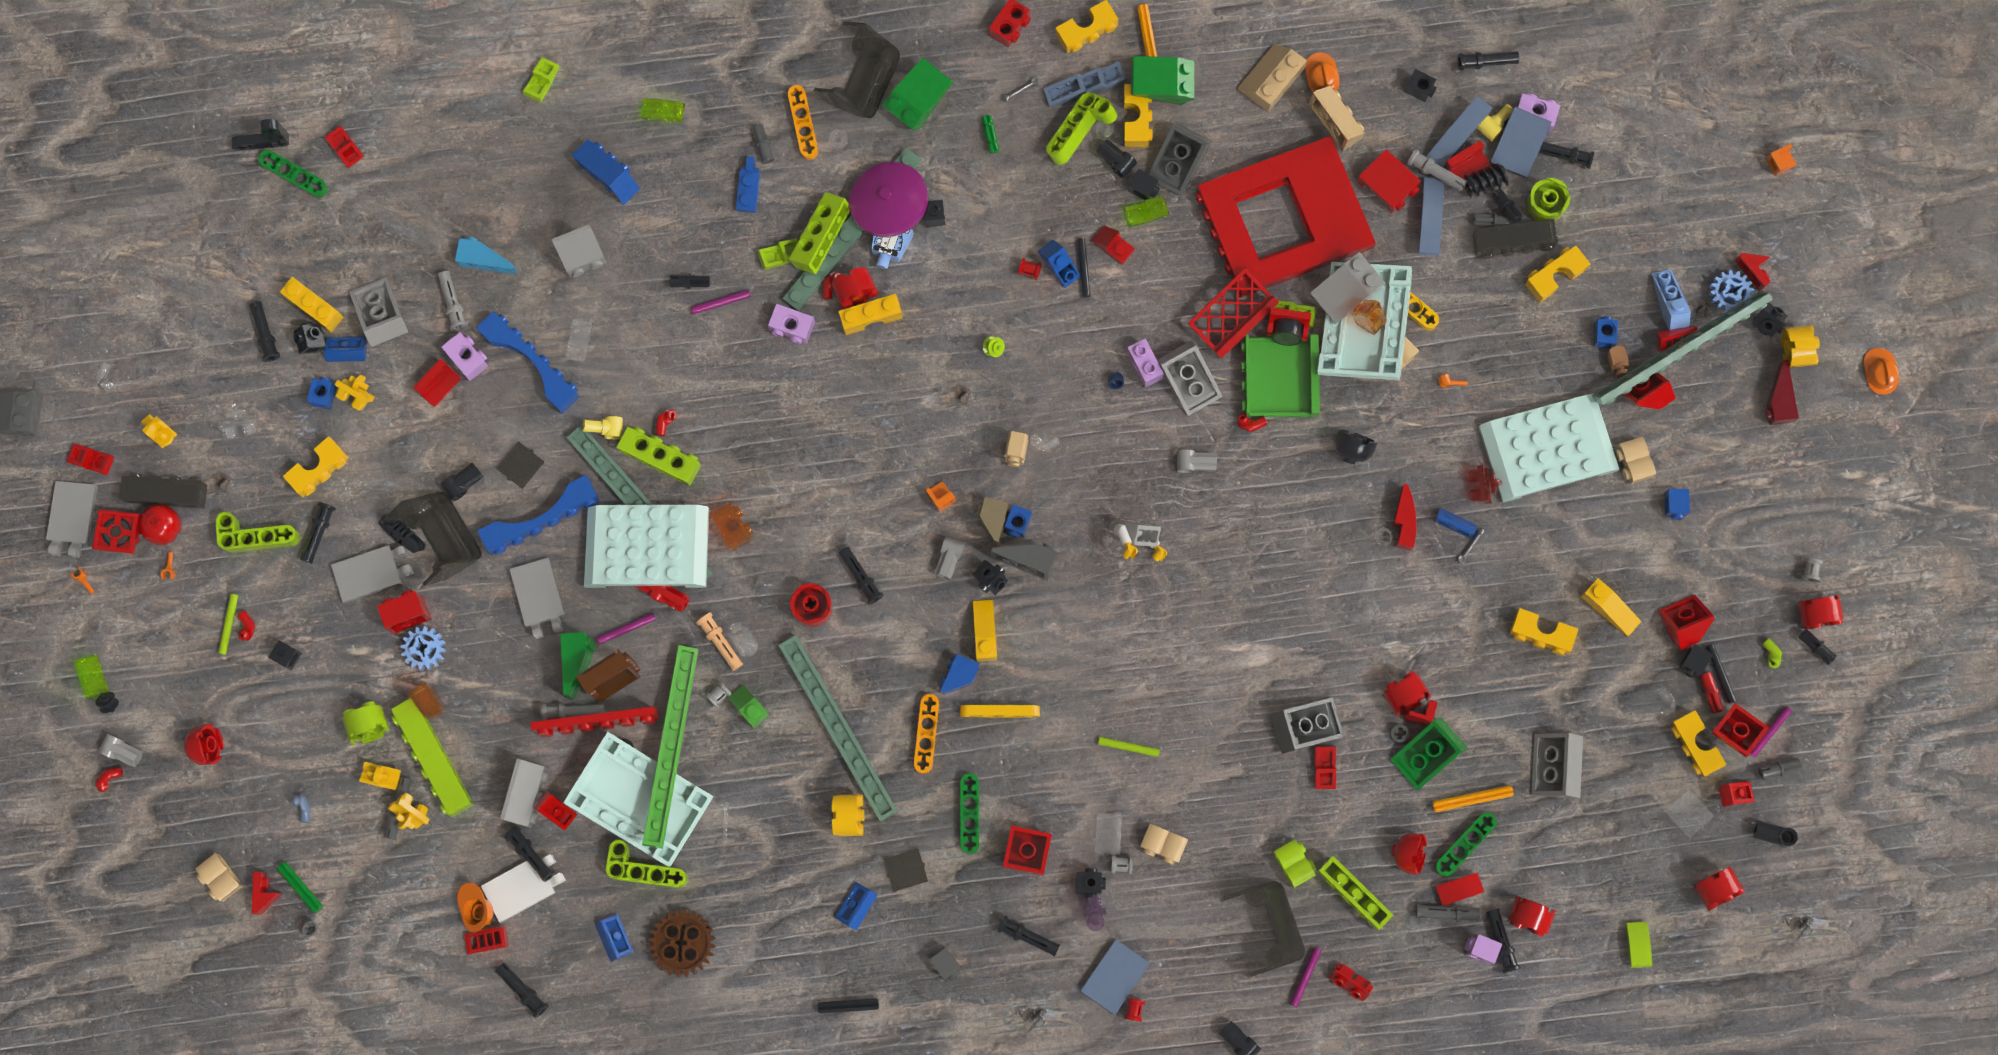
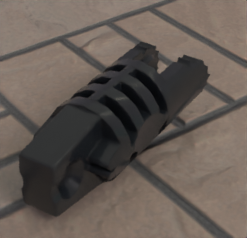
(402, 534)

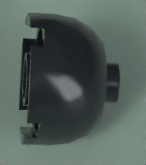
(1354, 447)

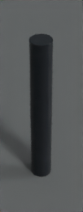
(1083, 267)
(1721, 674)

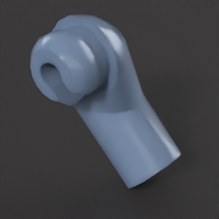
(305, 808)

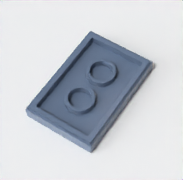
(1521, 141)
(1115, 977)

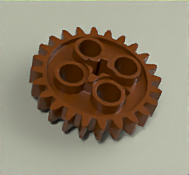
(701, 944)

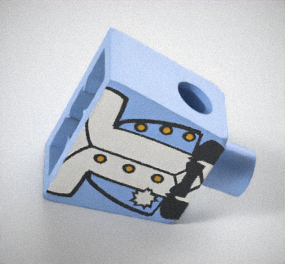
(890, 248)

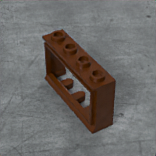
(609, 675)

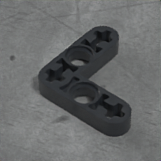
(271, 136)

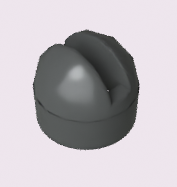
(313, 927)

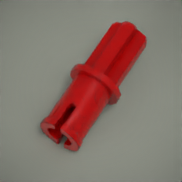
(1711, 693)

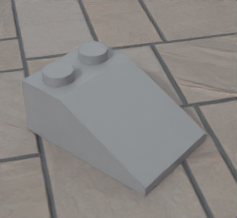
(579, 251)
(1347, 288)
(378, 312)
(1189, 378)

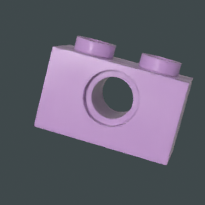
(1547, 107)
(783, 315)
(457, 347)
(1145, 363)
(1482, 949)

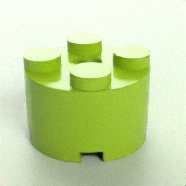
(1555, 191)
(365, 723)

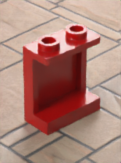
(1390, 181)

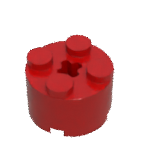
(854, 288)
(801, 599)
(1819, 611)
(1406, 694)
(1719, 888)
(1531, 915)

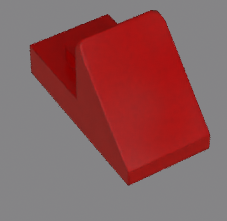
(1111, 243)
(1750, 266)
(1736, 794)
(555, 810)
(260, 899)

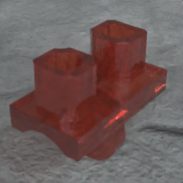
(1481, 475)

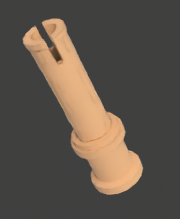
(715, 634)

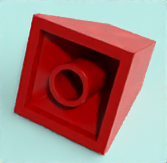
(1653, 393)
(1686, 621)

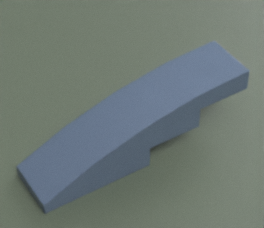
(1092, 81)
(1460, 131)
(1431, 217)

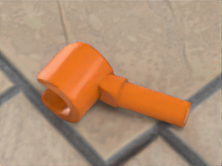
(1445, 381)
(169, 567)
(82, 578)

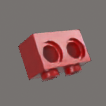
(1006, 21)

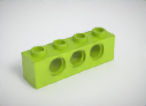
(820, 233)
(683, 474)
(1355, 893)

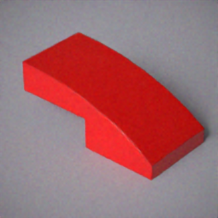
(344, 147)
(90, 459)
(1325, 767)
(1460, 889)

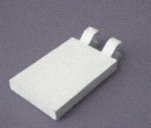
(519, 889)

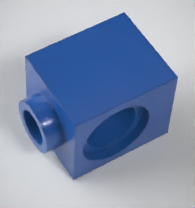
(1602, 340)
(321, 401)
(1677, 503)
(1017, 513)

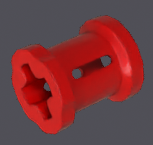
(1029, 269)
(1134, 1009)

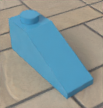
(478, 256)

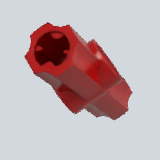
(667, 595)

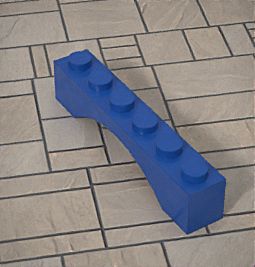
(499, 334)
(576, 496)

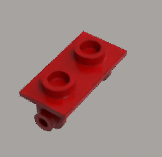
(1358, 988)

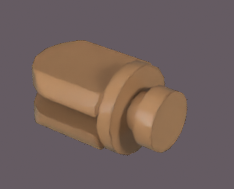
(1618, 360)

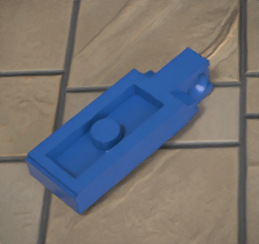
(748, 187)

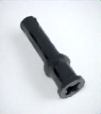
(1478, 59)
(1572, 155)
(265, 339)
(320, 522)
(865, 583)
(523, 847)
(1019, 931)
(1507, 952)
(527, 996)

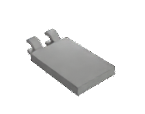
(71, 517)
(370, 573)
(538, 595)

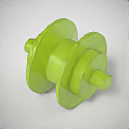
(993, 346)

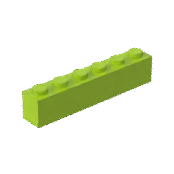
(433, 758)

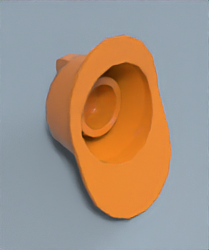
(1321, 72)
(1881, 371)
(474, 908)

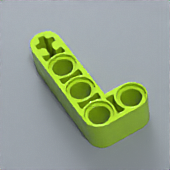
(1077, 124)
(259, 534)
(647, 870)

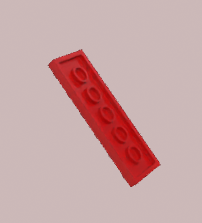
(588, 722)

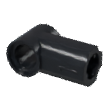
(1120, 161)
(457, 485)
(1773, 834)
(1239, 1041)

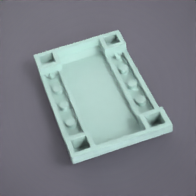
(1356, 352)
(1548, 447)
(646, 545)
(618, 793)

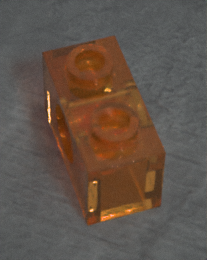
(738, 537)

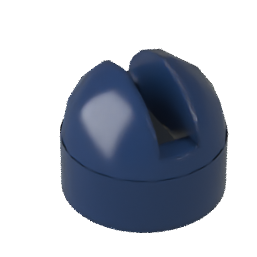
(1118, 384)

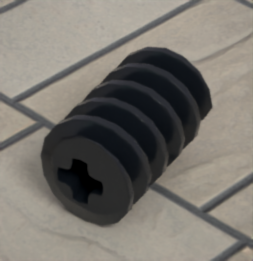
(1485, 179)

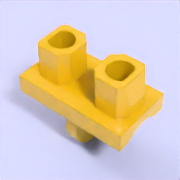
(357, 389)
(158, 431)
(380, 776)
(408, 815)

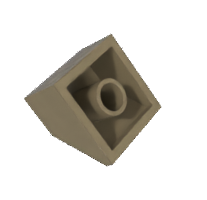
(993, 518)

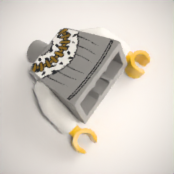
(1139, 534)

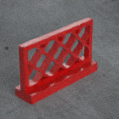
(1245, 325)

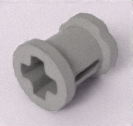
(1814, 576)
(718, 694)
(1122, 864)

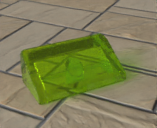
(91, 676)

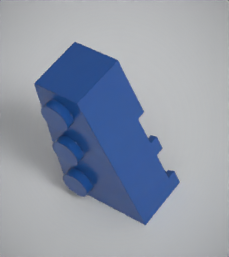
(606, 170)

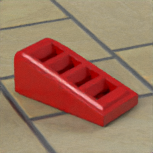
(1670, 335)
(502, 939)

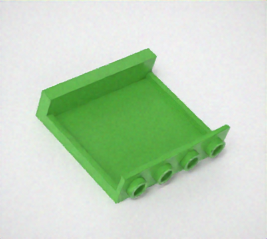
(1280, 378)

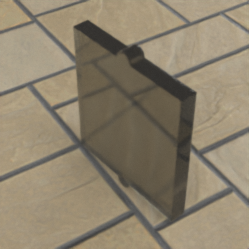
(520, 465)
(906, 870)

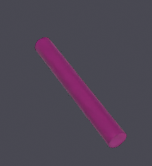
(720, 302)
(626, 628)
(1771, 731)
(1305, 977)

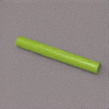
(228, 624)
(1129, 747)

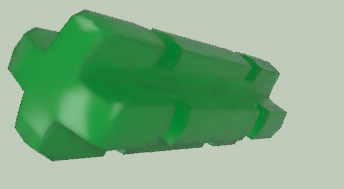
(990, 134)

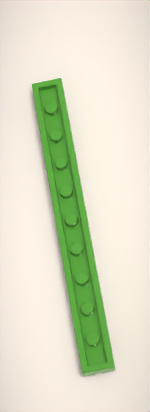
(670, 747)

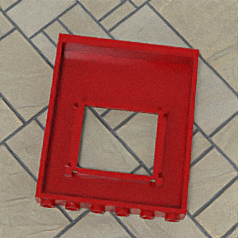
(1323, 203)

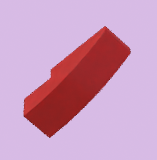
(1405, 519)

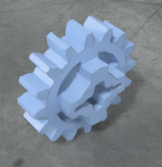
(1729, 285)
(432, 646)

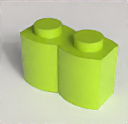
(1294, 863)

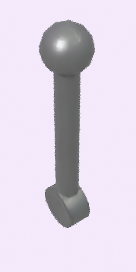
(1034, 81)
(1462, 558)

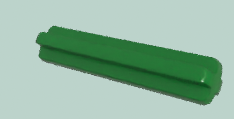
(299, 887)

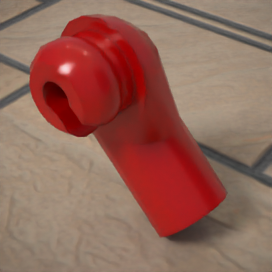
(827, 285)
(663, 420)
(1249, 424)
(248, 626)
(105, 776)

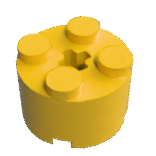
(1800, 346)
(848, 815)

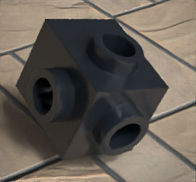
(1770, 320)
(309, 338)
(990, 577)
(1090, 874)

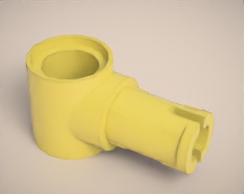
(1493, 125)
(609, 427)

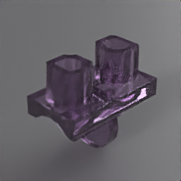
(1094, 913)

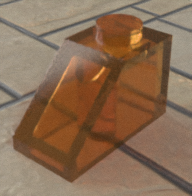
(1369, 316)
(427, 700)

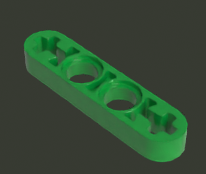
(292, 175)
(969, 813)
(1465, 844)

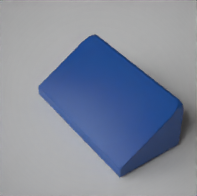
(345, 349)
(1455, 523)
(856, 906)
(614, 937)

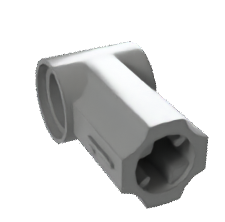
(1190, 461)
(950, 554)
(117, 749)

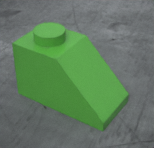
(748, 706)

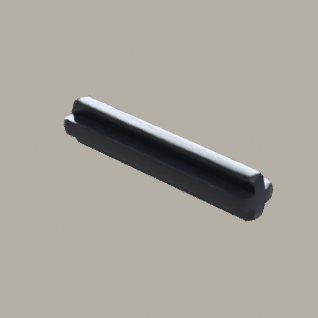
(848, 1005)

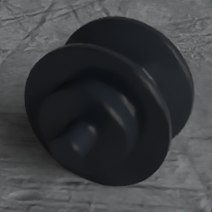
(107, 702)

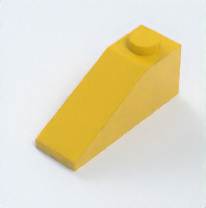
(1611, 607)
(984, 630)

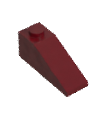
(1782, 402)

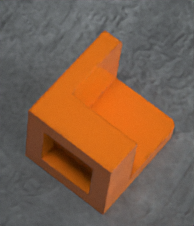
(1781, 160)
(940, 496)

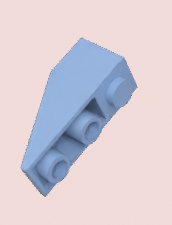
(1671, 300)

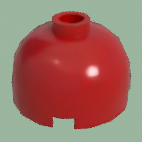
(160, 524)
(204, 745)
(1409, 853)

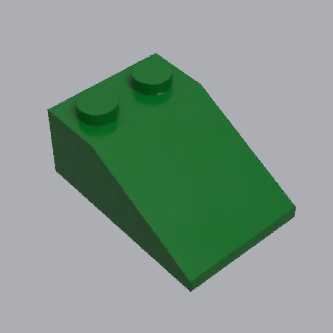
(1163, 79)
(918, 94)
(576, 657)
(1429, 753)

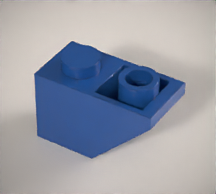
(1059, 263)
(960, 675)

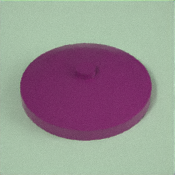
(888, 199)

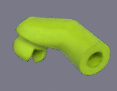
(1774, 654)

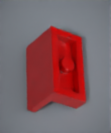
(1468, 161)
(437, 383)
(1423, 719)

